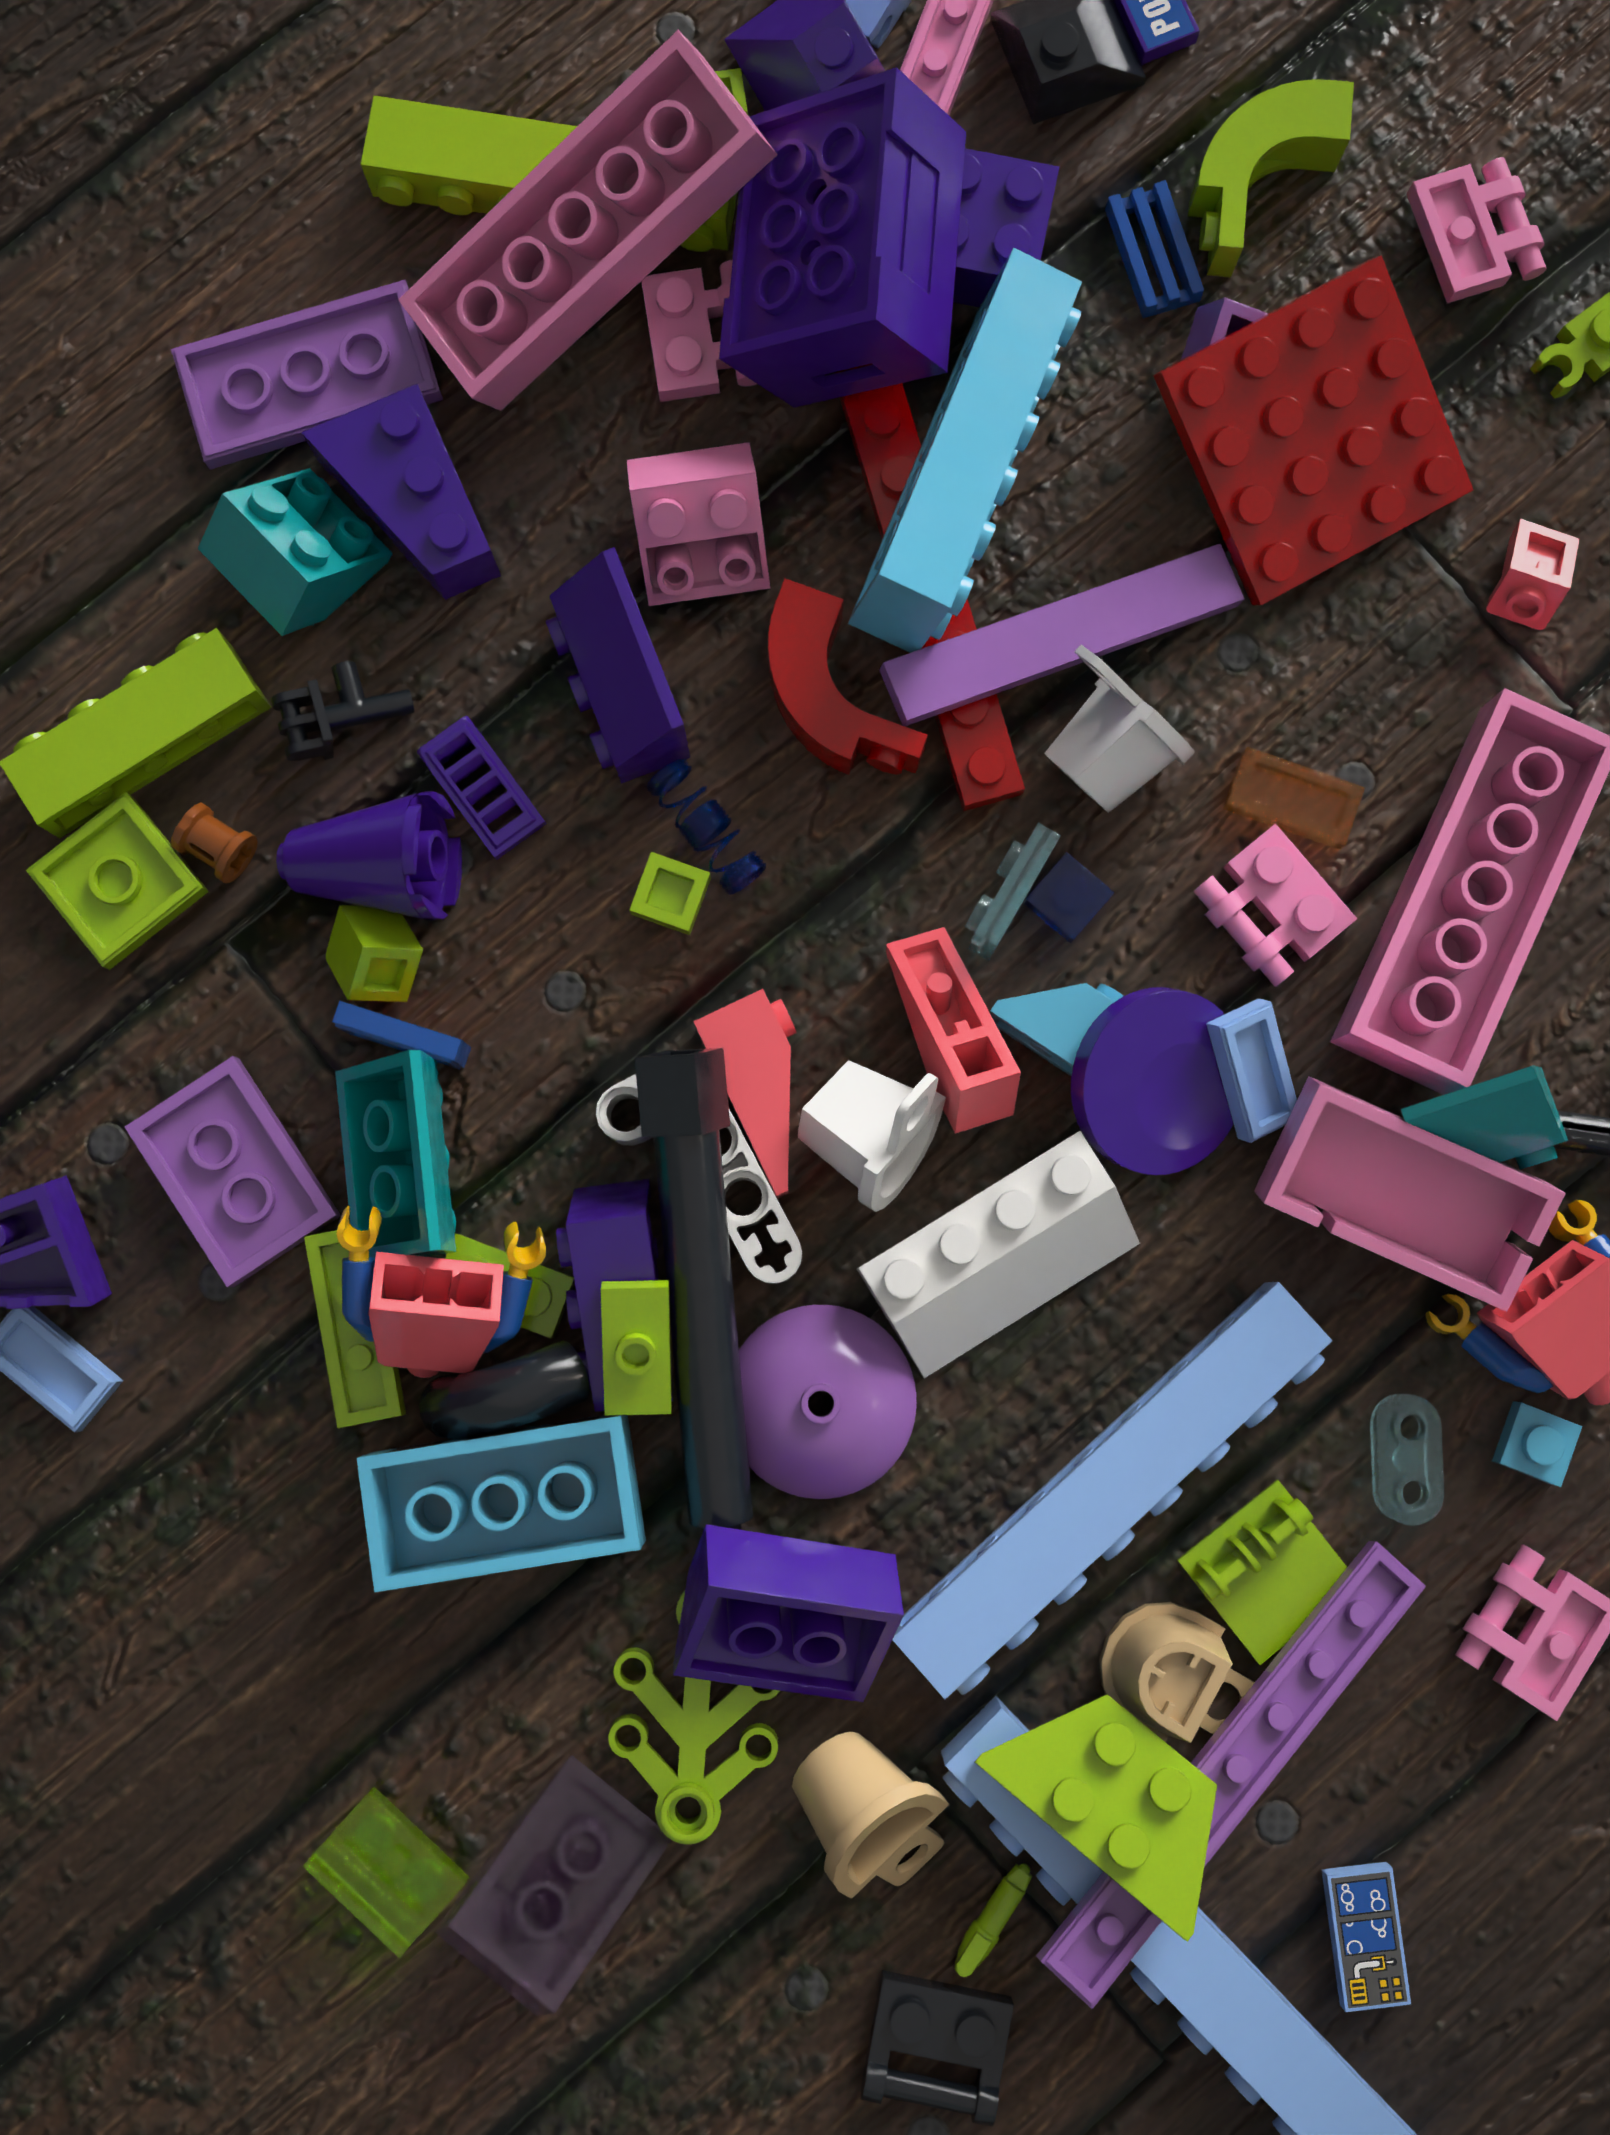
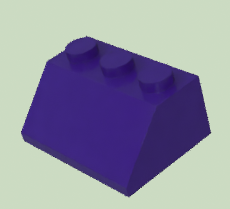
(616, 670)
(787, 1614)

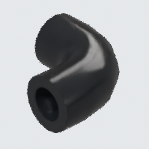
(505, 1393)

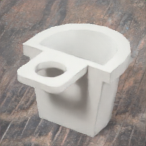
(1115, 740)
(872, 1129)

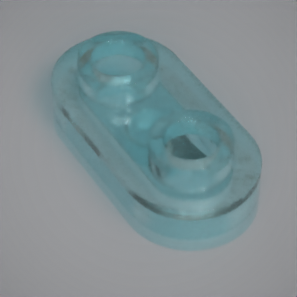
(1406, 1460)

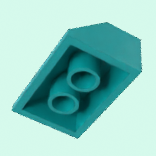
(397, 1153)

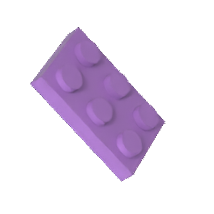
(232, 1171)

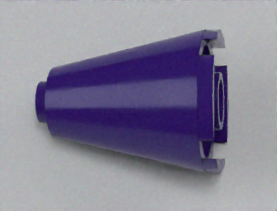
(379, 857)

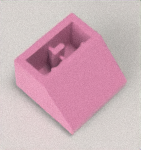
(698, 523)

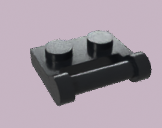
(942, 2025)

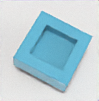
(1537, 1443)

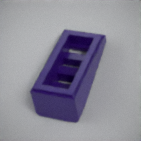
(451, 743)

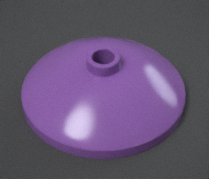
(871, 1392)

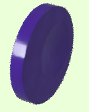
(1151, 1082)

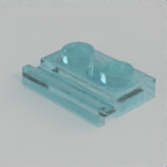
(1020, 870)

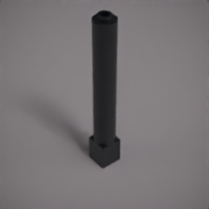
(683, 1109)

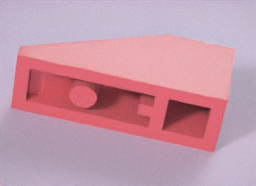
(954, 1031)
(757, 1075)

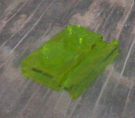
(386, 1872)

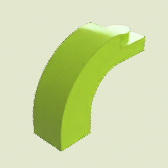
(1277, 130)

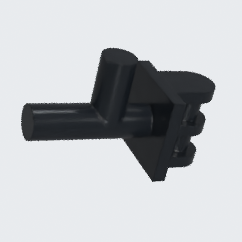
(351, 711)

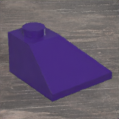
(802, 50)

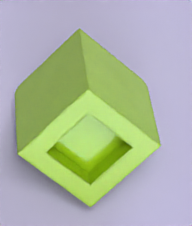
(373, 954)

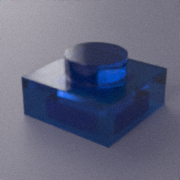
(1068, 897)

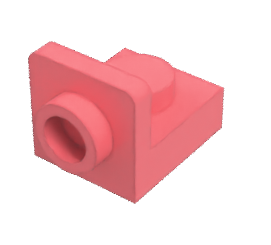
(1534, 575)

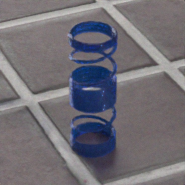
(705, 825)

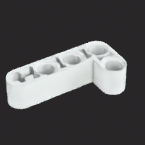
(737, 1165)

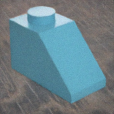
(1053, 1019)

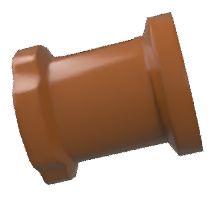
(214, 842)

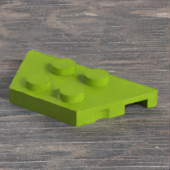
(1117, 1801)

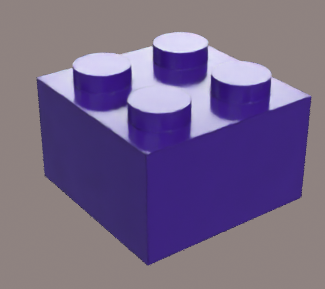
(1001, 209)

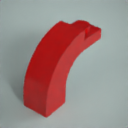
(808, 700)

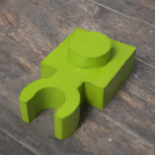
(1582, 347)

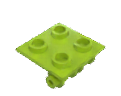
(1264, 1569)

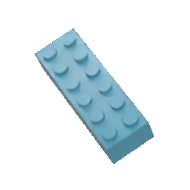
(969, 455)

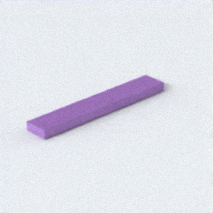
(1046, 637)

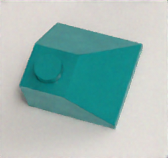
(1497, 1118)

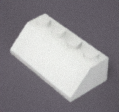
(1000, 1254)

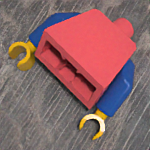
(432, 1309)
(1556, 1323)

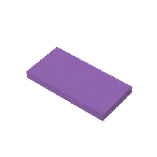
(296, 371)

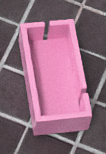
(1407, 1193)

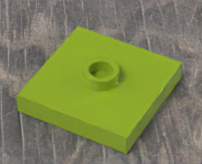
(117, 881)

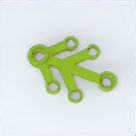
(693, 1730)

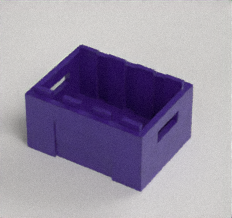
(847, 243)

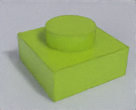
(670, 893)

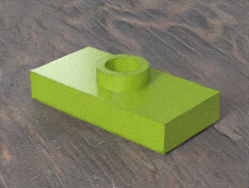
(636, 1347)

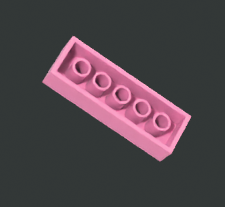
(587, 224)
(1476, 893)

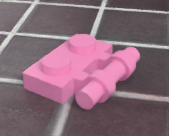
(1461, 234)
(681, 332)
(1286, 893)
(1555, 1642)

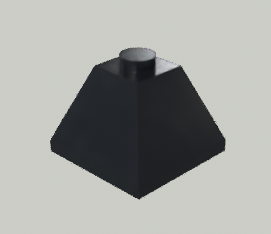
(1066, 53)

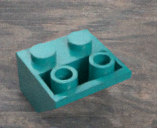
(292, 548)

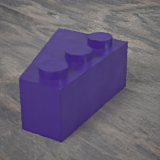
(406, 482)
(605, 1240)
(47, 1250)

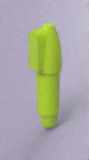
(985, 1931)

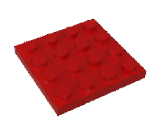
(1315, 431)

